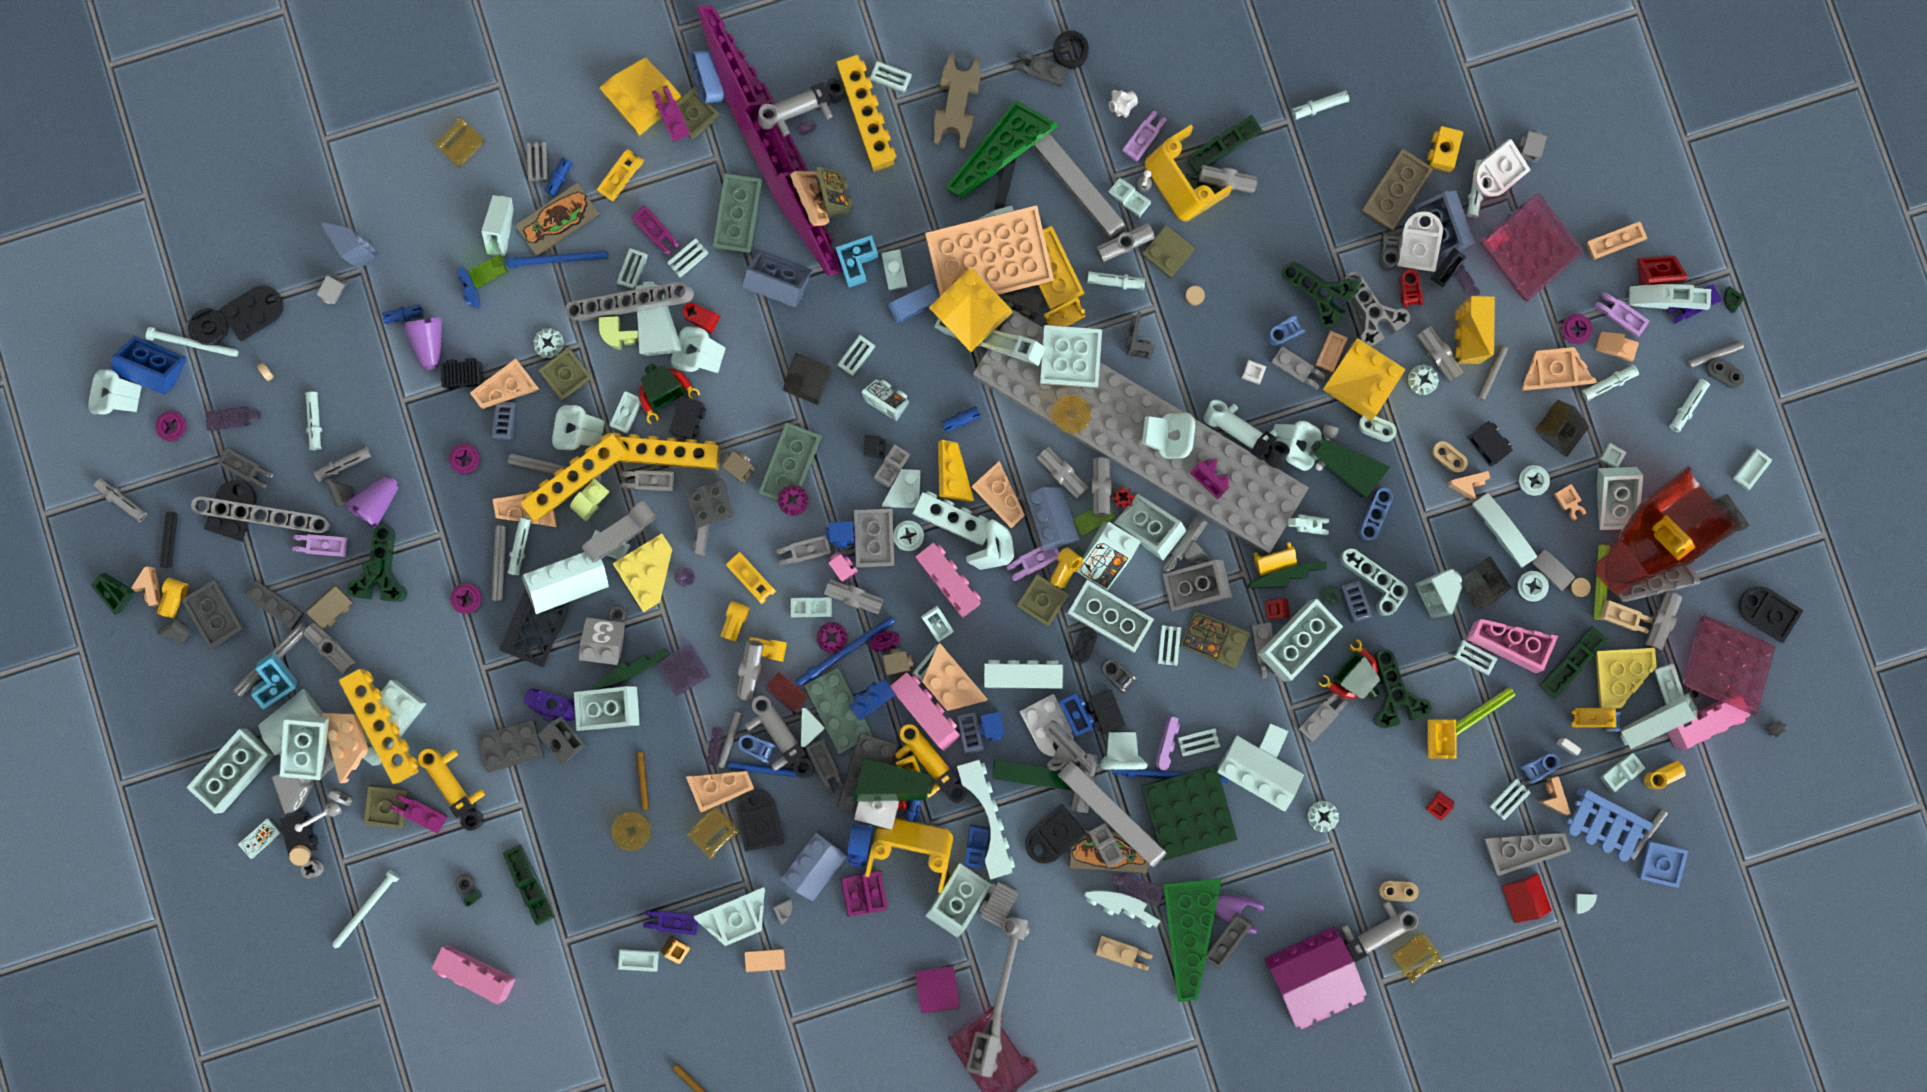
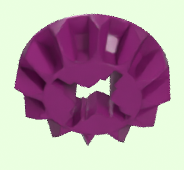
(1581, 322)
(162, 427)
(460, 451)
(792, 509)
(461, 590)
(841, 637)
(885, 641)

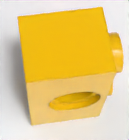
(1451, 139)

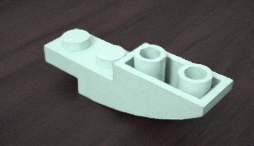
(1669, 295)
(1115, 901)

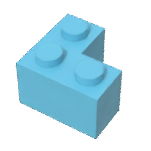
(853, 255)
(277, 680)

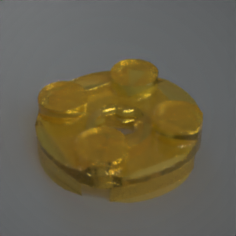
(1073, 425)
(620, 832)

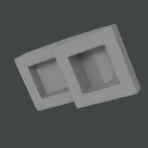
(891, 466)
(1554, 570)
(1106, 845)

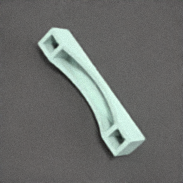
(1007, 344)
(996, 858)

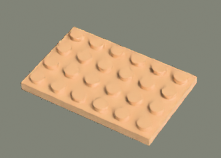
(1001, 249)

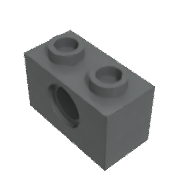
(561, 740)

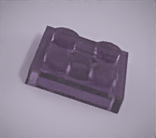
(683, 669)

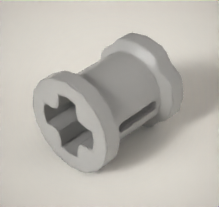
(317, 866)

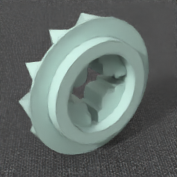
(557, 341)
(1414, 380)
(1542, 478)
(900, 531)
(1539, 581)
(1313, 816)

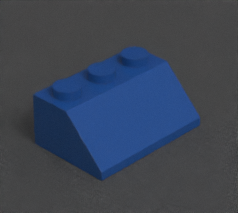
(148, 365)

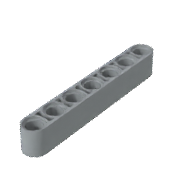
(1079, 186)
(637, 301)
(252, 511)
(1111, 814)

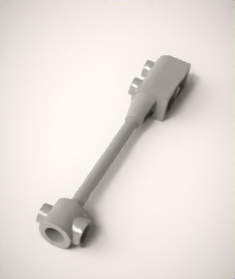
(988, 1044)

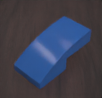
(976, 846)

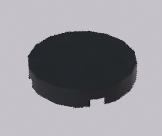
(208, 327)

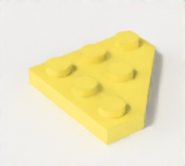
(646, 571)
(1622, 674)

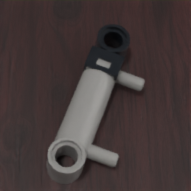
(817, 97)
(781, 735)
(1380, 934)

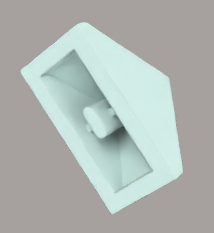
(937, 624)
(810, 727)

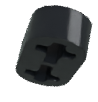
(1089, 647)

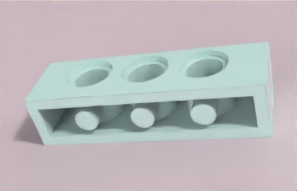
(941, 520)

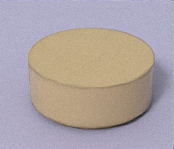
(1194, 295)
(265, 371)
(1580, 587)
(299, 855)

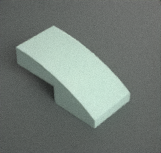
(1129, 198)
(811, 607)
(1273, 740)
(1622, 772)

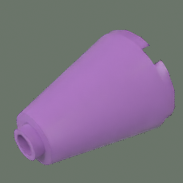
(425, 341)
(373, 501)

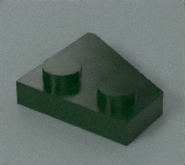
(112, 592)

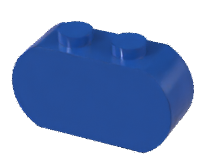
(859, 845)

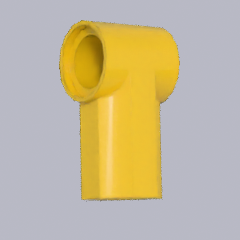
(1068, 563)
(173, 592)
(736, 616)
(772, 649)
(1665, 775)

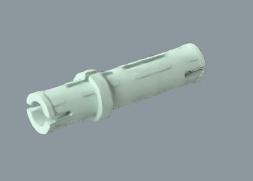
(1319, 105)
(1473, 210)
(1116, 280)
(1616, 379)
(1685, 412)
(313, 421)
(517, 553)

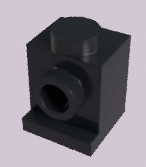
(874, 446)

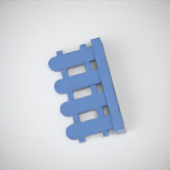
(1598, 821)

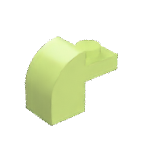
(611, 333)
(586, 501)

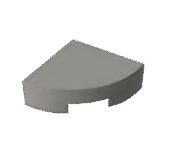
(340, 797)
(783, 911)

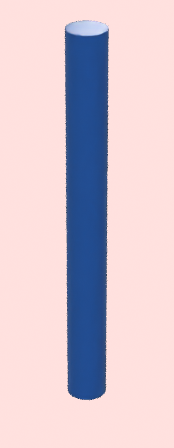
(763, 769)

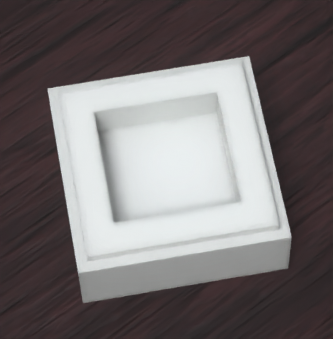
(1253, 372)
(1568, 746)

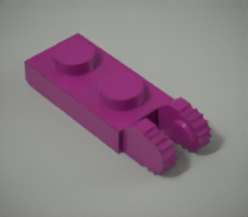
(671, 116)
(653, 228)
(420, 813)

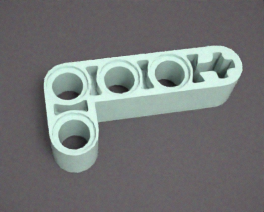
(1371, 578)

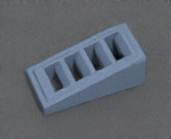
(511, 422)
(1365, 606)
(974, 749)

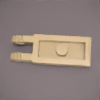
(1624, 616)
(1121, 952)

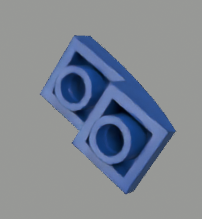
(471, 292)

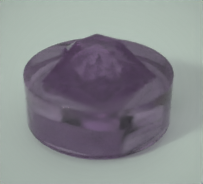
(806, 127)
(684, 576)

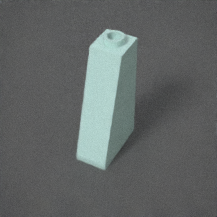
(656, 329)
(1659, 721)

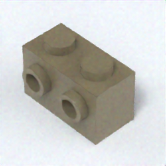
(738, 466)
(329, 606)
(897, 662)

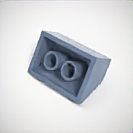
(1451, 214)
(350, 245)
(776, 278)
(1051, 517)
(814, 866)

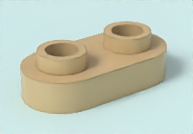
(1450, 455)
(1399, 891)

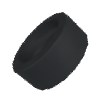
(1071, 35)

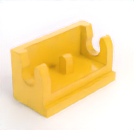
(1065, 314)
(1673, 538)
(1275, 561)
(1594, 717)
(1442, 739)

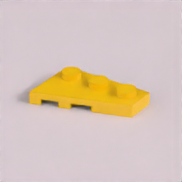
(952, 473)

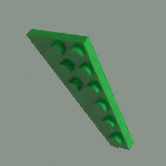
(1009, 138)
(1190, 923)

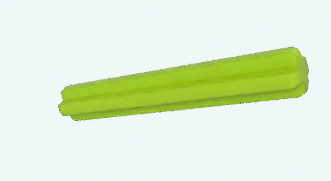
(1601, 588)
(1484, 710)

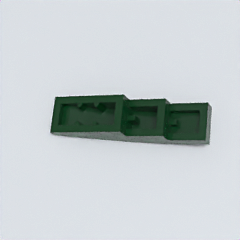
(1225, 143)
(1282, 577)
(1573, 662)
(626, 672)
(1027, 774)
(529, 885)

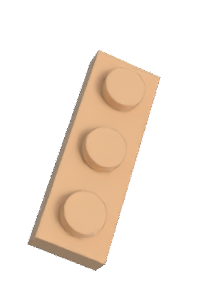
(1616, 240)

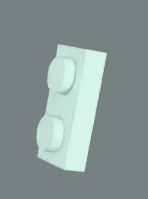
(625, 412)
(1668, 683)

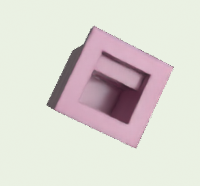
(842, 566)

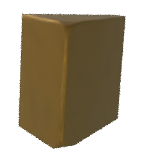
(675, 949)

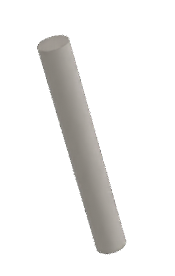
(1715, 354)
(1493, 372)
(729, 739)
(1647, 834)

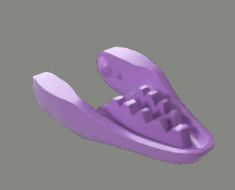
(1229, 905)

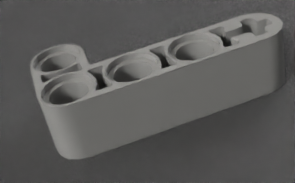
(619, 533)

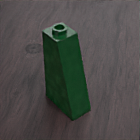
(1351, 468)
(890, 783)

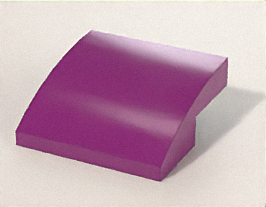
(864, 894)
(937, 989)

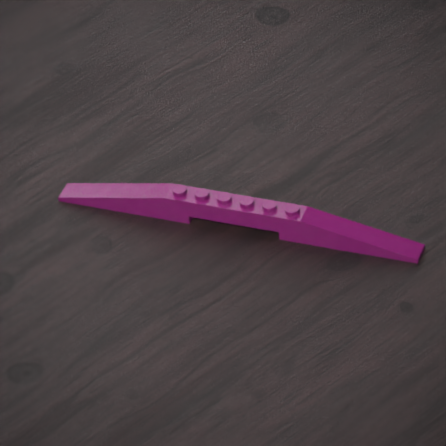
(772, 151)

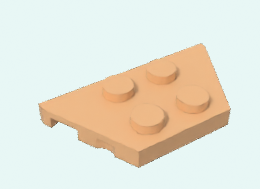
(1556, 369)
(949, 682)
(346, 743)

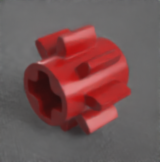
(1123, 503)

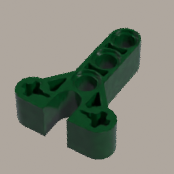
(1325, 304)
(387, 579)
(1390, 705)

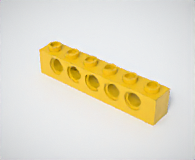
(878, 159)
(708, 461)
(538, 510)
(351, 686)

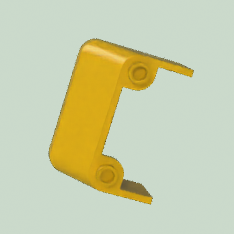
(1174, 186)
(914, 837)

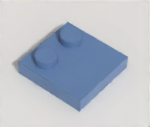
(1663, 864)

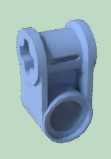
(1288, 330)
(758, 748)
(1537, 769)

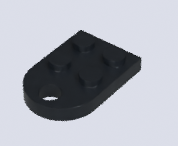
(252, 312)
(228, 527)
(1770, 612)
(759, 822)
(1055, 835)

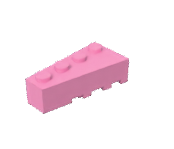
(948, 580)
(1515, 644)
(1708, 722)

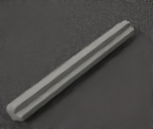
(541, 465)
(280, 650)

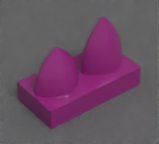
(1205, 474)

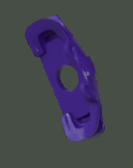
(537, 701)

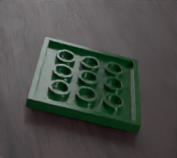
(1189, 812)

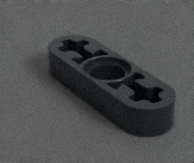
(1005, 185)

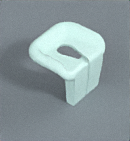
(707, 355)
(121, 396)
(587, 431)
(1300, 431)
(1156, 434)
(990, 557)
(1122, 752)

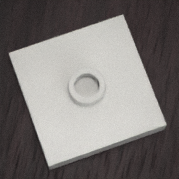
(877, 813)

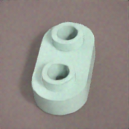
(1377, 425)

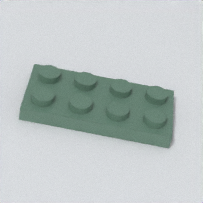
(737, 213)
(790, 461)
(832, 700)

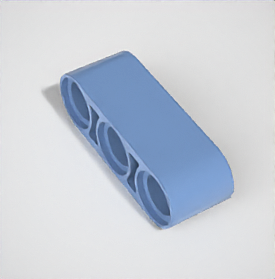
(705, 76)
(914, 302)
(1382, 508)

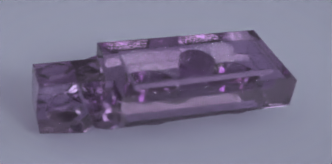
(230, 418)
(1138, 888)

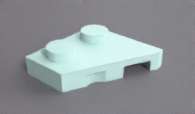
(904, 491)

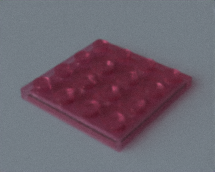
(1532, 247)
(1729, 665)

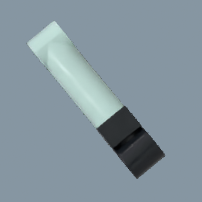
(1261, 443)

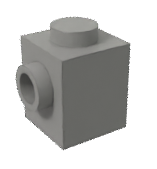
(1532, 145)
(331, 288)

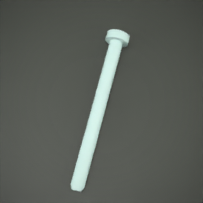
(152, 334)
(391, 877)

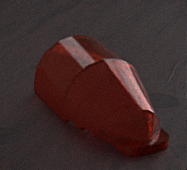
(1640, 556)

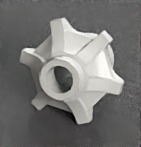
(1122, 102)

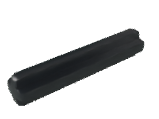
(168, 540)

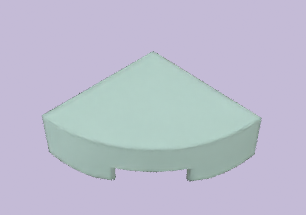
(1584, 902)

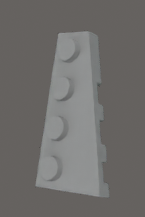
(1667, 581)
(1522, 851)

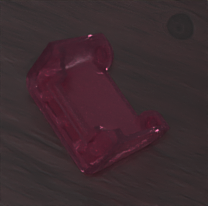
(1011, 1068)

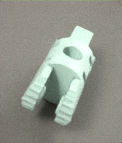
(1309, 524)

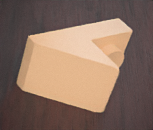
(1617, 345)
(1464, 484)
(149, 582)
(1558, 800)

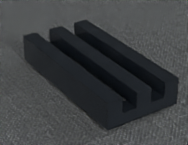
(1448, 267)

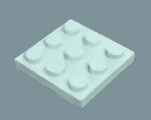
(1071, 356)

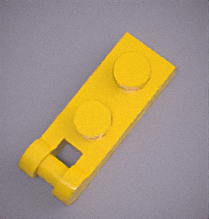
(619, 175)
(750, 577)

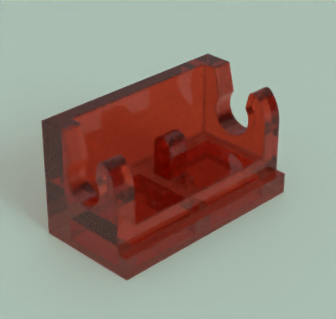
(786, 693)

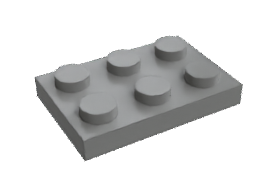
(874, 538)

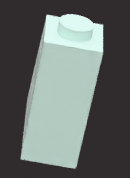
(498, 225)

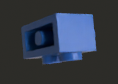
(841, 534)
(871, 700)
(1076, 715)
(991, 726)

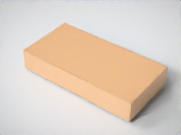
(1331, 351)
(764, 960)

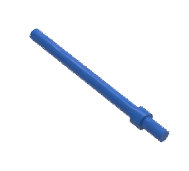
(514, 262)
(813, 672)
(1132, 773)

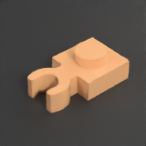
(1568, 499)

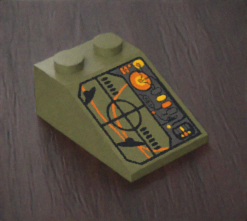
(834, 192)
(1215, 640)

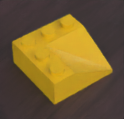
(633, 97)
(970, 309)
(1475, 330)
(1364, 379)

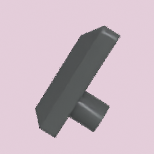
(339, 492)
(175, 631)

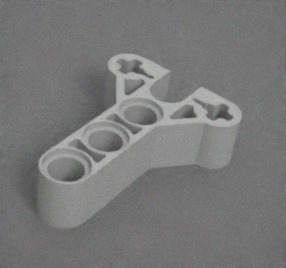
(1384, 314)

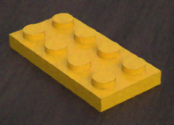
(1065, 283)

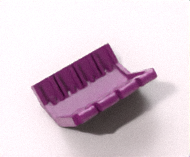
(1316, 978)

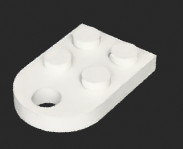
(1501, 169)
(1421, 244)
(1038, 716)

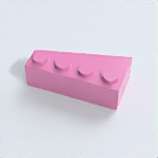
(925, 712)
(473, 974)

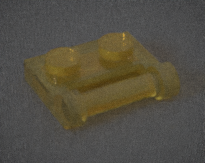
(463, 146)
(708, 828)
(1414, 952)

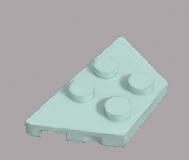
(735, 918)

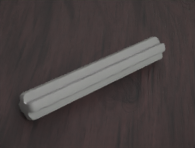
(498, 563)

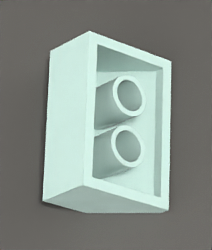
(272, 727)

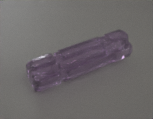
(1467, 281)
(715, 745)

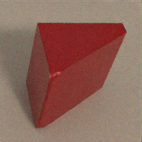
(1277, 609)
(1440, 805)

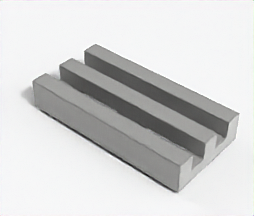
(543, 145)

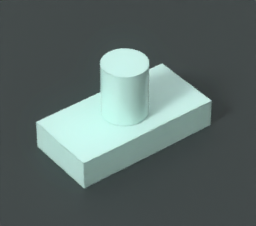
(894, 270)

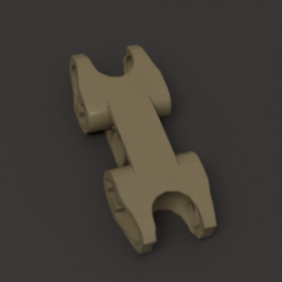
(959, 86)

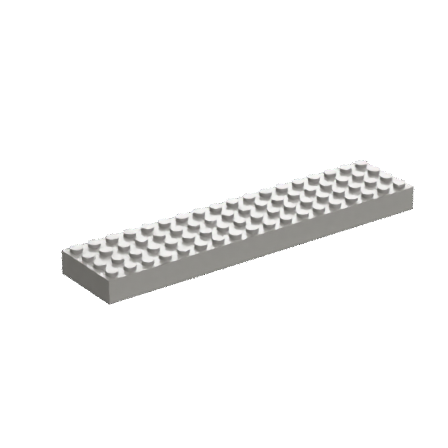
(1258, 495)

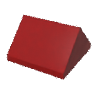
(1660, 270)
(1527, 899)

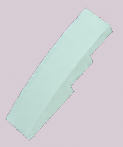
(1505, 530)

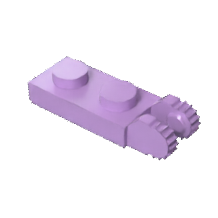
(1143, 137)
(1623, 315)
(322, 545)
(1033, 562)
(1167, 743)

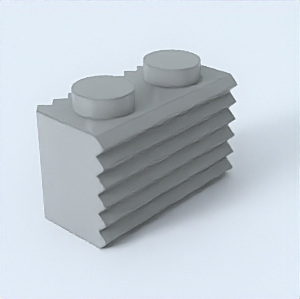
(999, 903)

